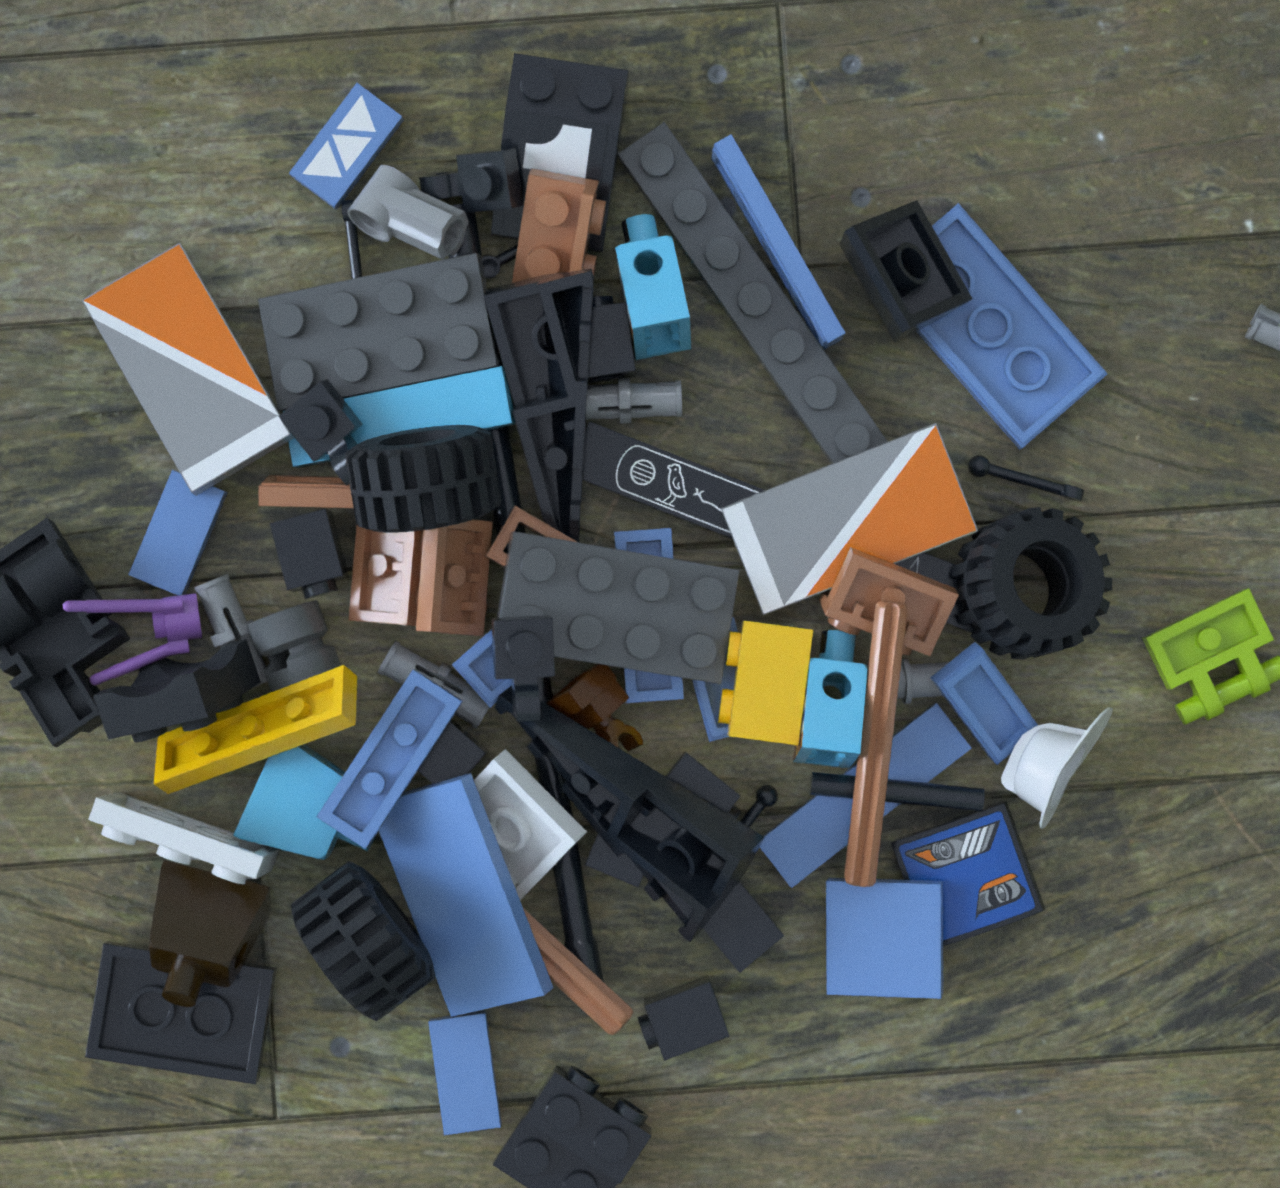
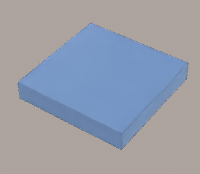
(885, 938)

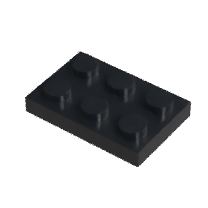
(140, 1028)

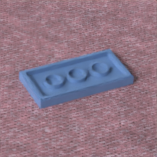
(1006, 339)
(463, 897)

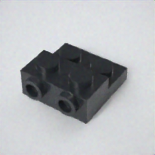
(574, 1136)

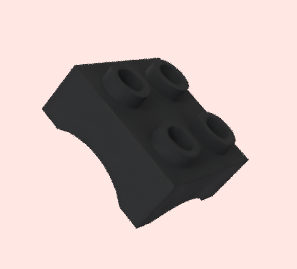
(178, 694)

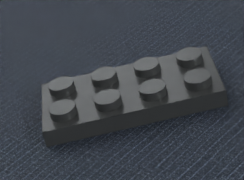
(380, 330)
(623, 605)

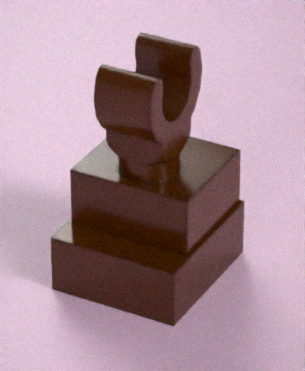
(591, 701)

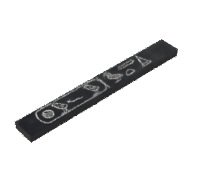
(697, 492)

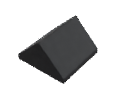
(904, 269)

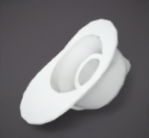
(1047, 760)

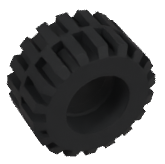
(423, 478)
(1072, 576)
(362, 941)

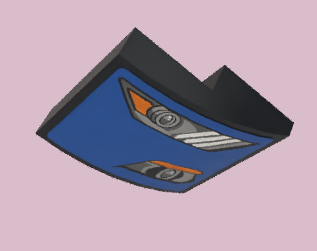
(980, 868)

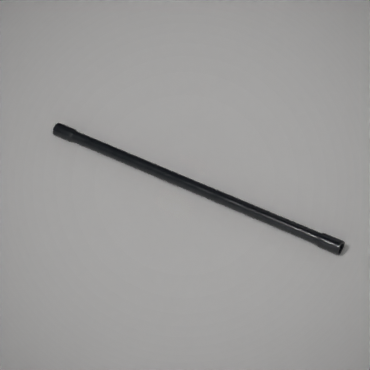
(568, 870)

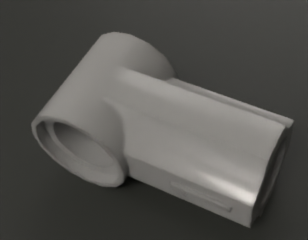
(397, 208)

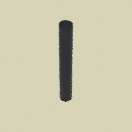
(903, 792)

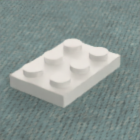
(182, 837)

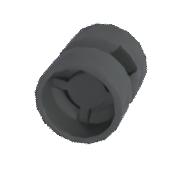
(293, 644)

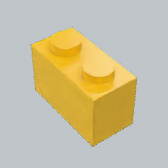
(767, 682)

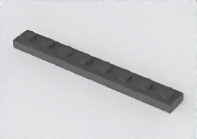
(749, 295)

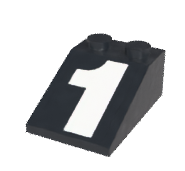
(566, 123)

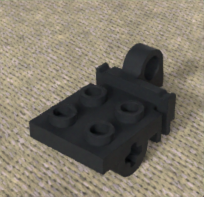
(45, 643)

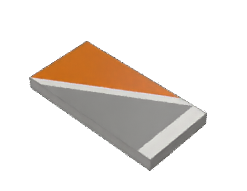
(187, 369)
(879, 501)

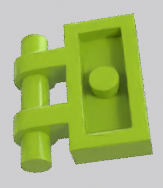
(1208, 640)

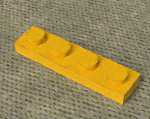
(257, 730)

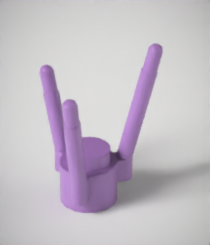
(172, 618)

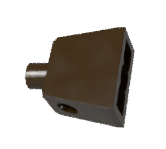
(203, 929)

